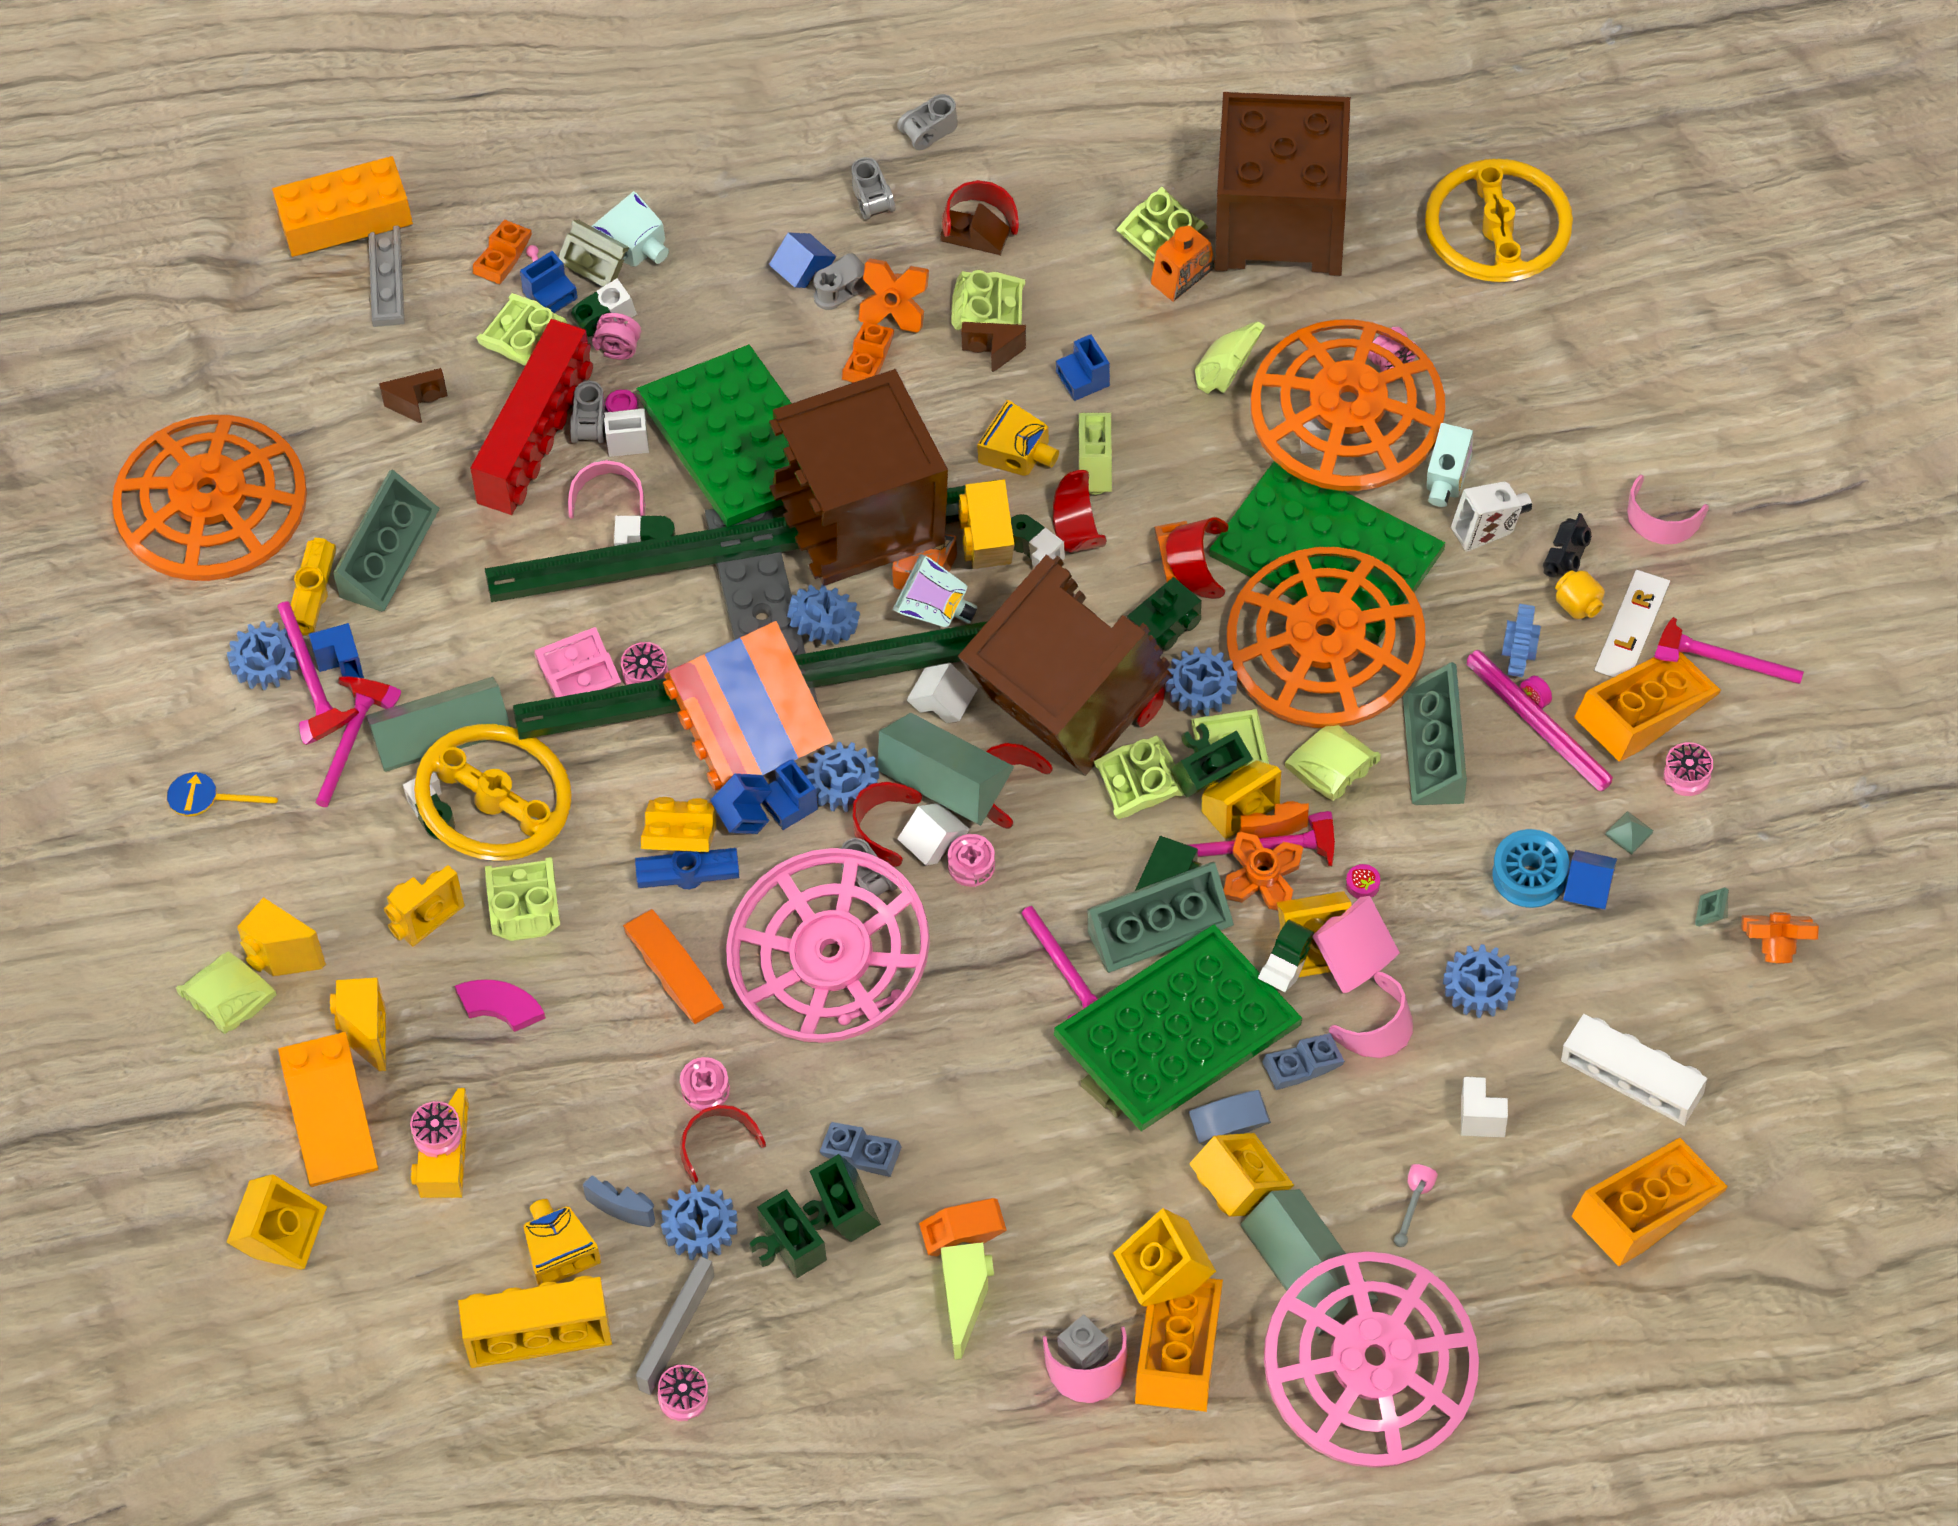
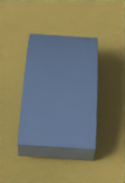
(1307, 1061)
(1230, 1116)
(861, 1150)
(624, 1206)

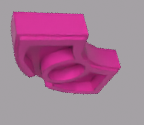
(500, 1001)

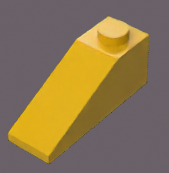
(445, 1174)

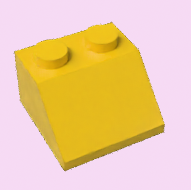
(1245, 792)
(1313, 914)
(279, 941)
(362, 1015)
(1238, 1172)
(276, 1222)
(1164, 1259)

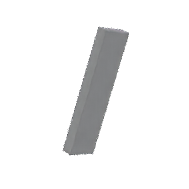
(386, 278)
(675, 1325)

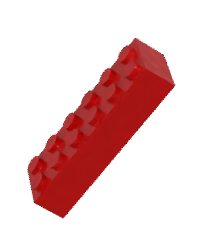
(531, 417)

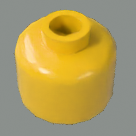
(1580, 594)

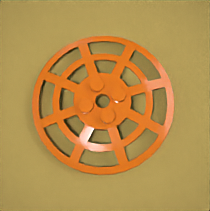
(1345, 416)
(209, 507)
(1330, 650)

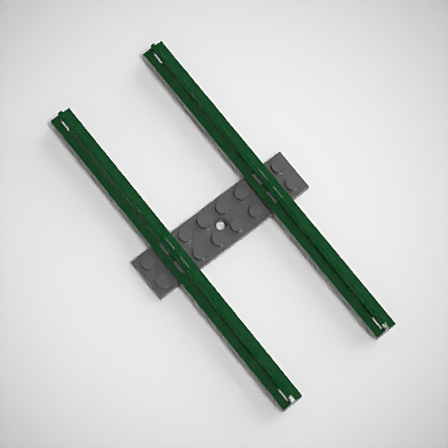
(751, 583)

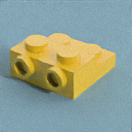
(679, 825)
(422, 908)

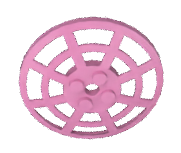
(823, 929)
(1359, 1376)

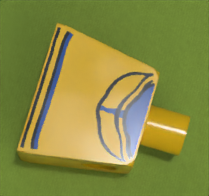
(1016, 442)
(558, 1243)

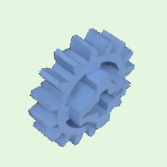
(823, 614)
(1521, 640)
(250, 665)
(1201, 681)
(841, 775)
(1465, 988)
(716, 1219)

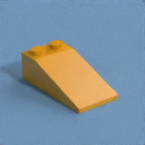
(1643, 704)
(328, 1109)
(1647, 1200)
(1179, 1350)

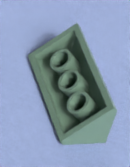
(384, 543)
(409, 729)
(1435, 739)
(942, 766)
(1158, 917)
(1295, 1240)

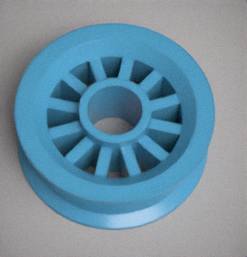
(1528, 849)

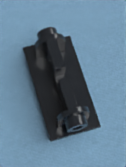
(1573, 538)

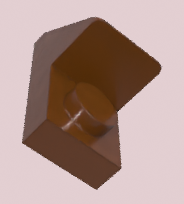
(978, 231)
(1001, 340)
(407, 392)

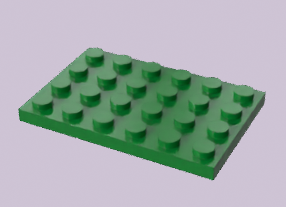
(721, 429)
(1295, 515)
(1177, 1027)

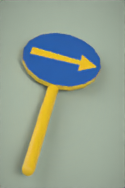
(196, 793)

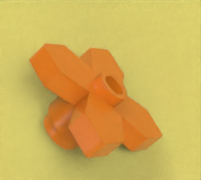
(893, 295)
(1254, 858)
(1779, 933)

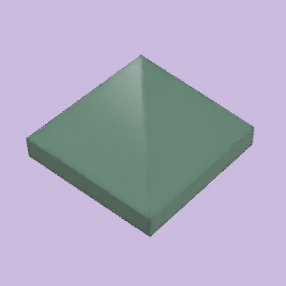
(1629, 832)
(1712, 907)

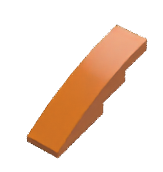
(673, 966)

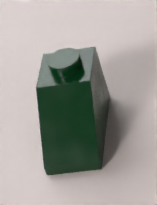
(1168, 860)

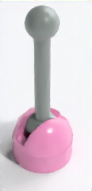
(1421, 1181)

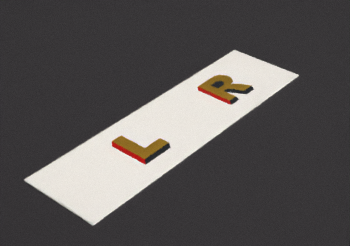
(1632, 624)

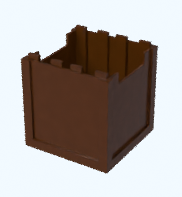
(1282, 180)
(860, 477)
(1064, 666)

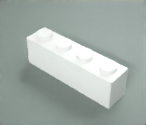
(1634, 1069)

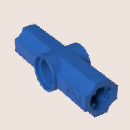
(667, 869)

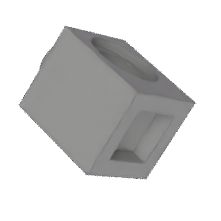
(1083, 1345)

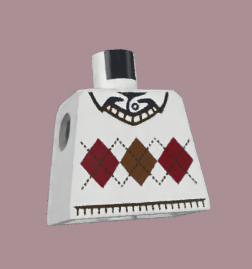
(1488, 514)

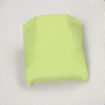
(1156, 222)
(987, 298)
(517, 328)
(1226, 357)
(1331, 761)
(1138, 776)
(522, 900)
(227, 992)

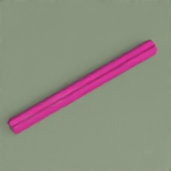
(1539, 720)

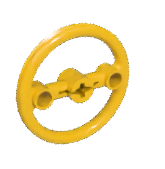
(1508, 260)
(492, 792)

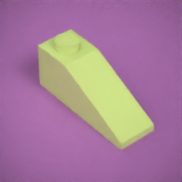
(1096, 450)
(966, 1286)

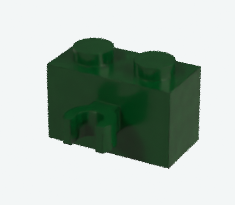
(1168, 613)
(1209, 761)
(842, 1199)
(789, 1235)

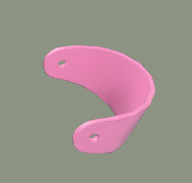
(600, 468)
(1659, 530)
(1384, 1040)
(1088, 1385)

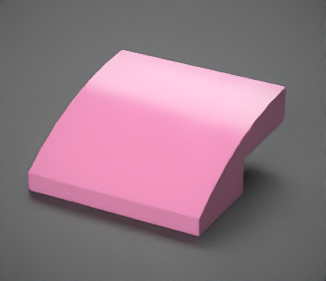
(577, 664)
(1356, 944)

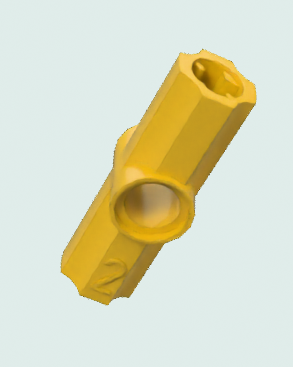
(313, 571)

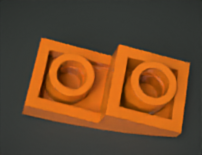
(504, 250)
(868, 352)
(1287, 819)

